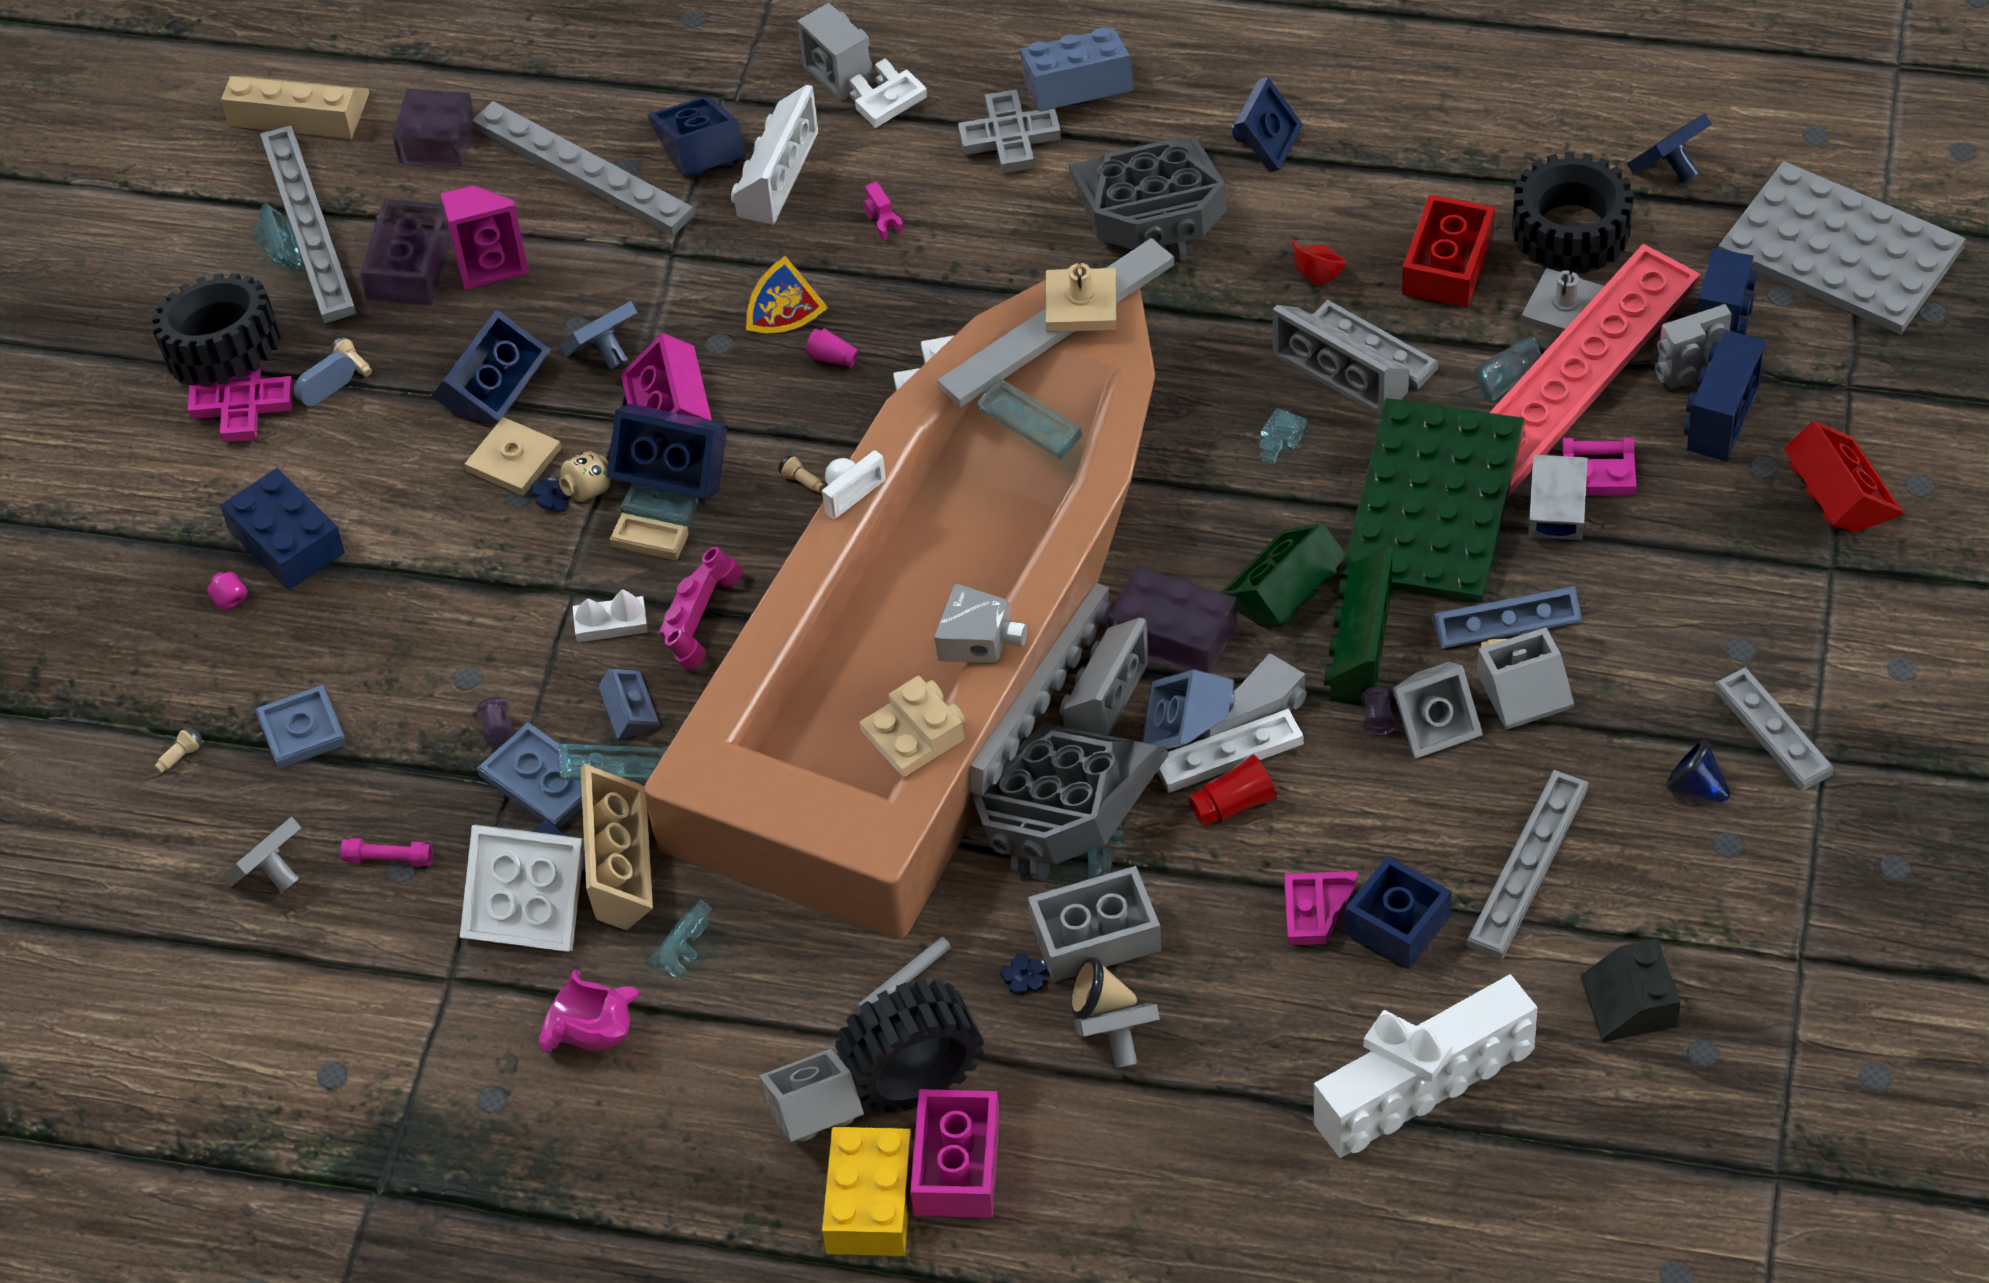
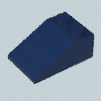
(698, 135)

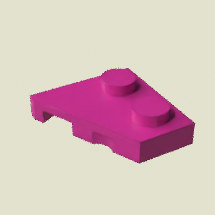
(1315, 904)

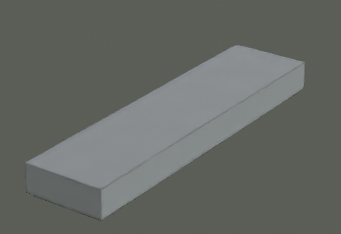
(1420, 365)
(1774, 729)

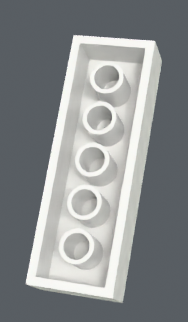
(1379, 1095)

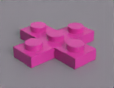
(240, 403)

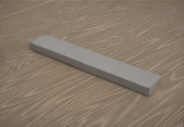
(1527, 865)

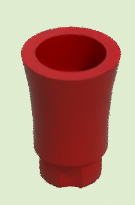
(1233, 792)

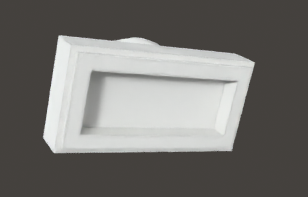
(851, 482)

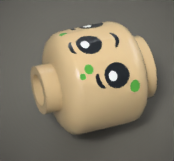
(584, 476)

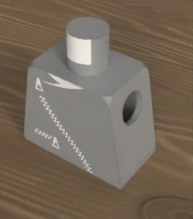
(976, 627)

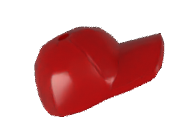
(1317, 263)

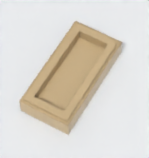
(649, 536)

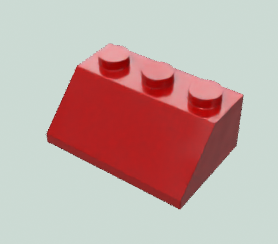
(1841, 478)

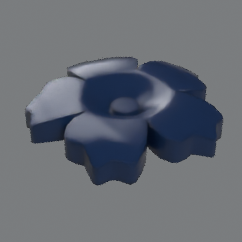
(549, 494)
(1024, 974)

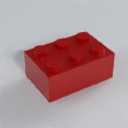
(1448, 250)

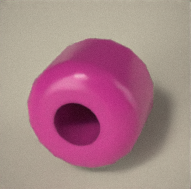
(226, 590)

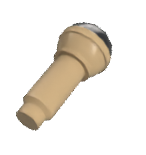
(791, 468)

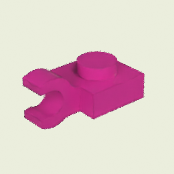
(878, 207)

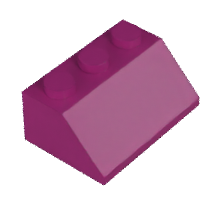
(484, 236)
(667, 379)

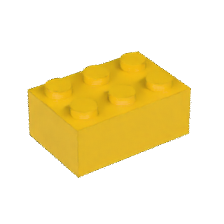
(868, 1191)

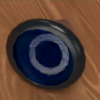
(1699, 774)

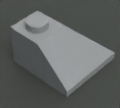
(1437, 709)

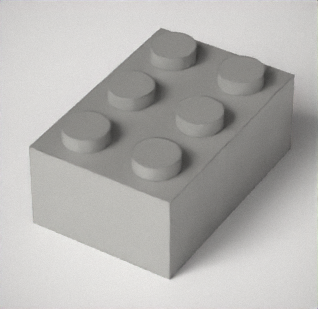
(1094, 918)

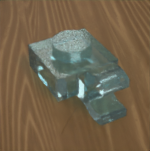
(1280, 432)

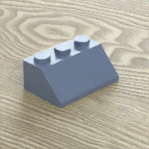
(1186, 707)

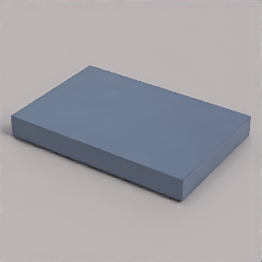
(529, 774)

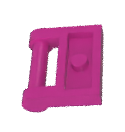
(1606, 476)

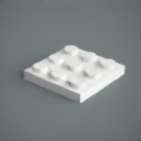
(522, 888)

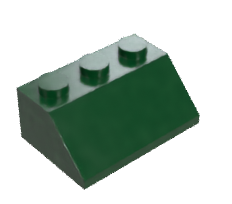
(1285, 574)

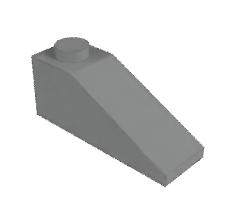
(1264, 692)

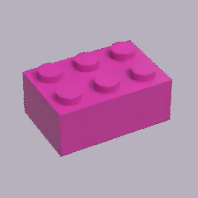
(955, 1153)

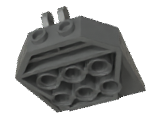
(1152, 192)
(1064, 795)

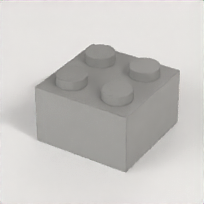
(834, 50)
(811, 1095)

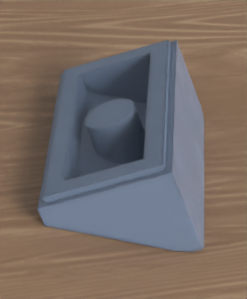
(628, 703)

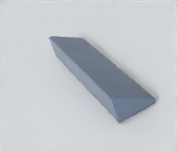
(1507, 617)

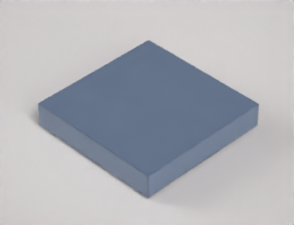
(300, 726)

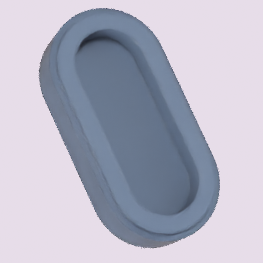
(324, 378)

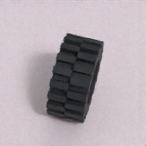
(1572, 183)
(216, 329)
(909, 1044)

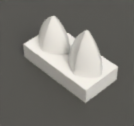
(611, 618)
(1408, 1045)

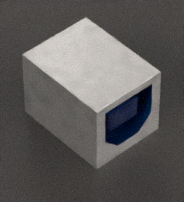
(1558, 497)

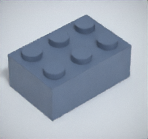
(1076, 69)

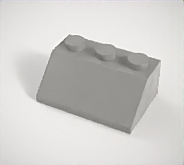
(1108, 679)

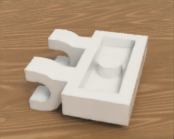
(889, 99)

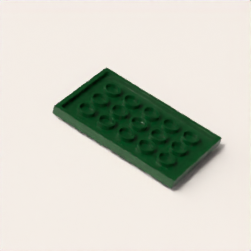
(1437, 496)

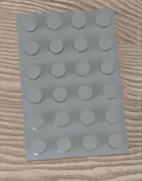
(1843, 247)

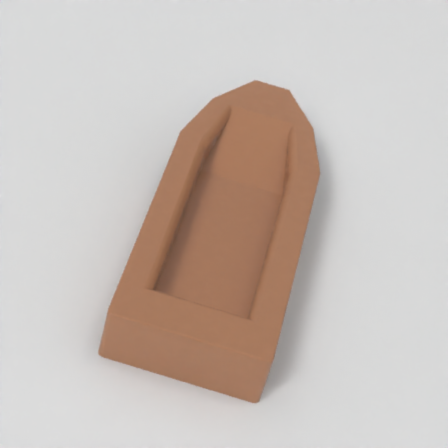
(773, 758)

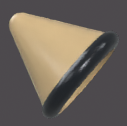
(1098, 991)

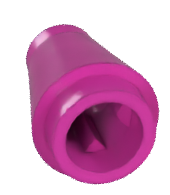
(830, 349)

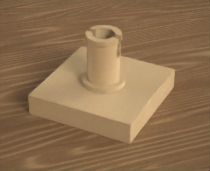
(1081, 299)

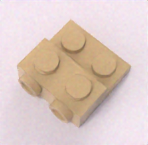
(914, 726)

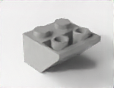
(1525, 678)

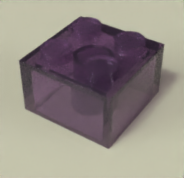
(433, 128)

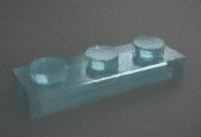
(1030, 418)
(623, 761)

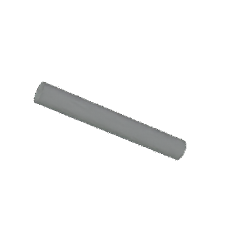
(911, 970)

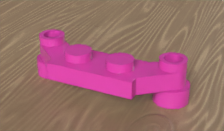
(691, 602)

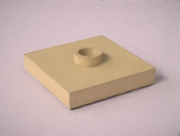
(513, 456)

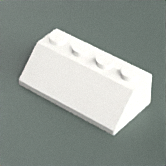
(777, 158)

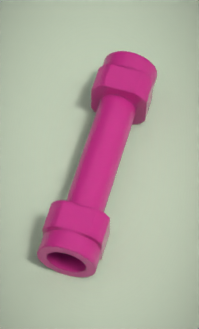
(355, 851)

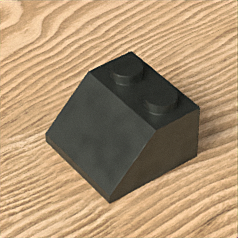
(1632, 991)

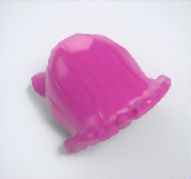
(587, 1016)

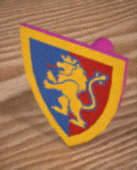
(782, 300)

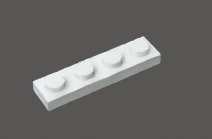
(1228, 749)

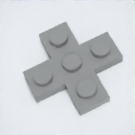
(1009, 131)

